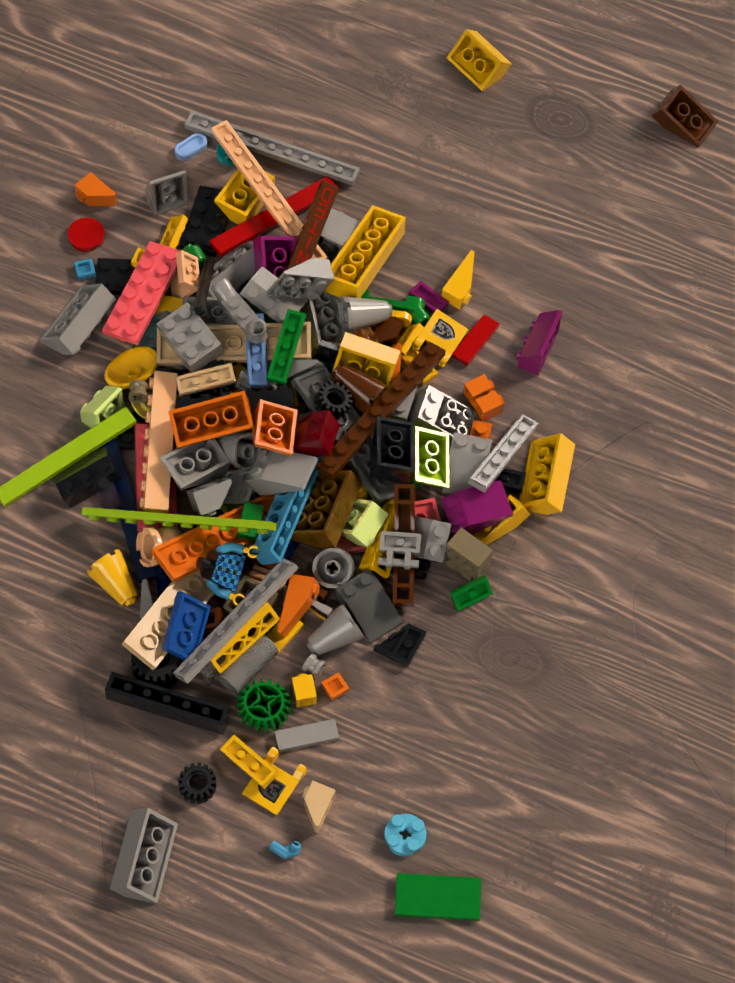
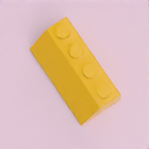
(547, 474)

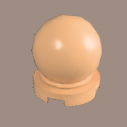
(151, 538)

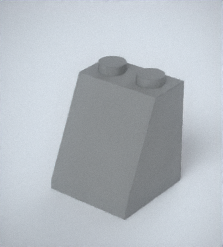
(336, 233)

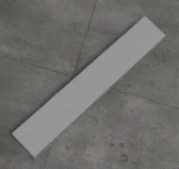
(503, 453)

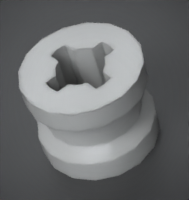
(314, 666)

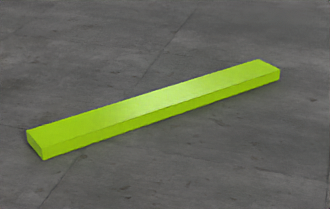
(66, 456)

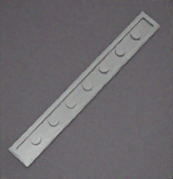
(235, 620)

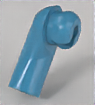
(286, 851)

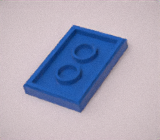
(185, 626)

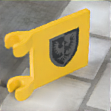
(442, 332)
(279, 790)

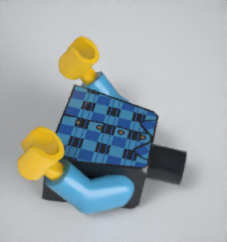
(223, 568)

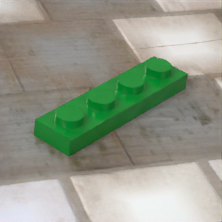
(286, 347)

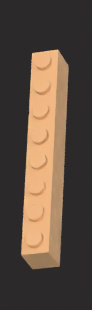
(159, 442)

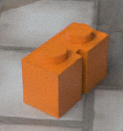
(483, 397)

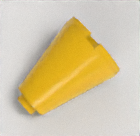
(114, 577)

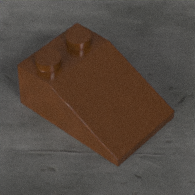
(685, 116)

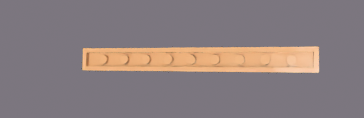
(260, 182)

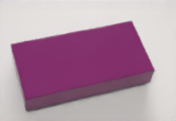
(431, 298)

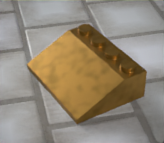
(327, 510)

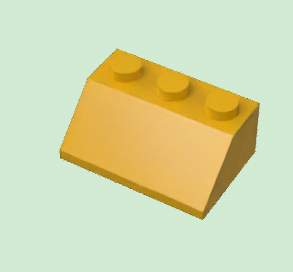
(478, 60)
(239, 199)
(368, 357)

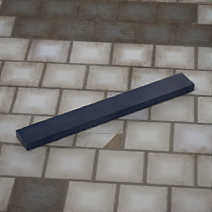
(130, 530)

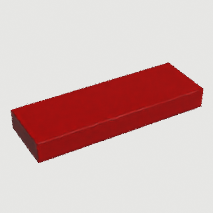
(475, 340)

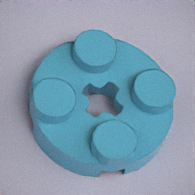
(414, 827)

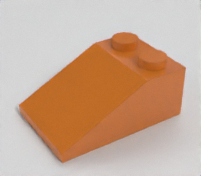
(274, 427)

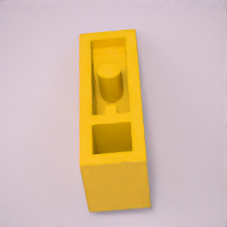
(459, 285)
(500, 529)

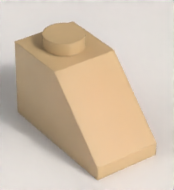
(317, 803)

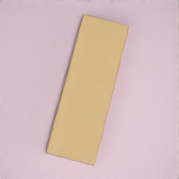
(205, 379)

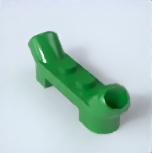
(413, 305)

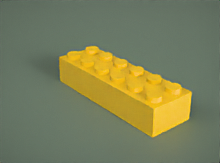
(365, 252)

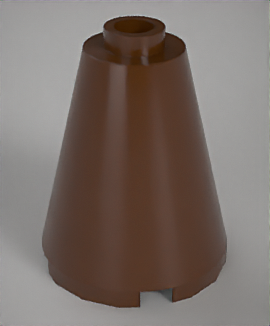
(361, 386)

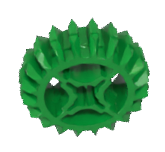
(277, 697)

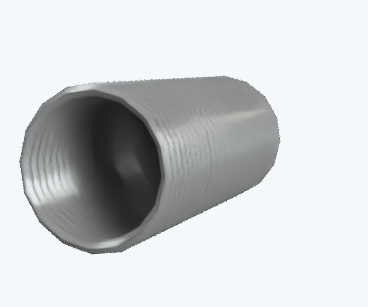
(248, 665)

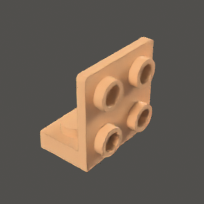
(187, 275)

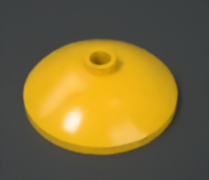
(131, 365)

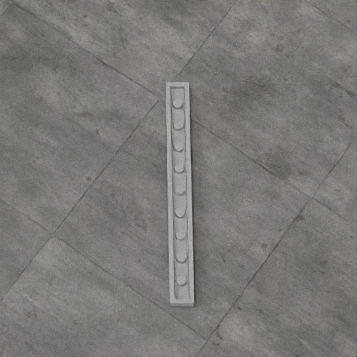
(280, 150)

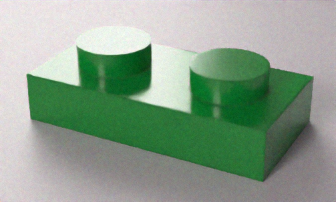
(470, 593)

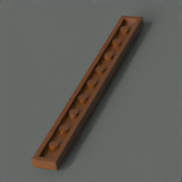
(383, 407)

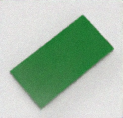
(438, 897)

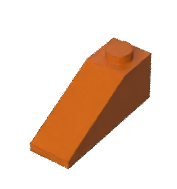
(298, 599)

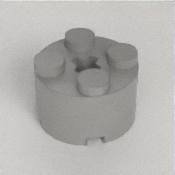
(324, 574)

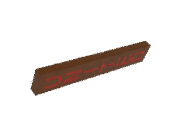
(313, 224)

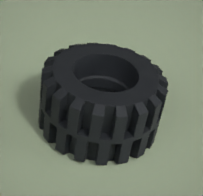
(160, 677)

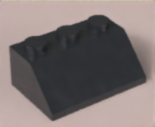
(87, 477)

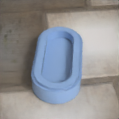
(191, 146)

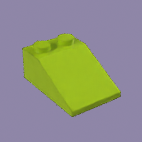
(431, 457)

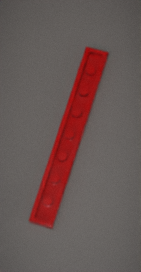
(263, 221)

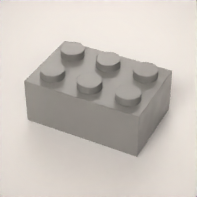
(190, 338)

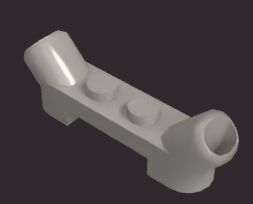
(241, 313)

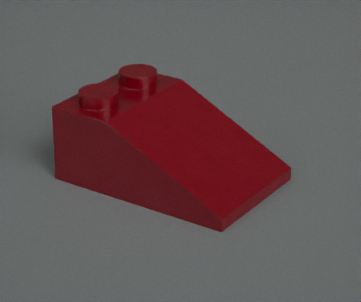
(316, 434)

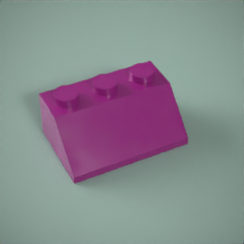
(539, 341)

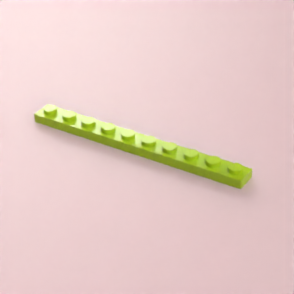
(186, 521)

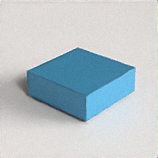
(85, 269)

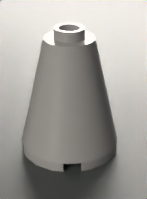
(362, 312)
(239, 449)
(334, 632)

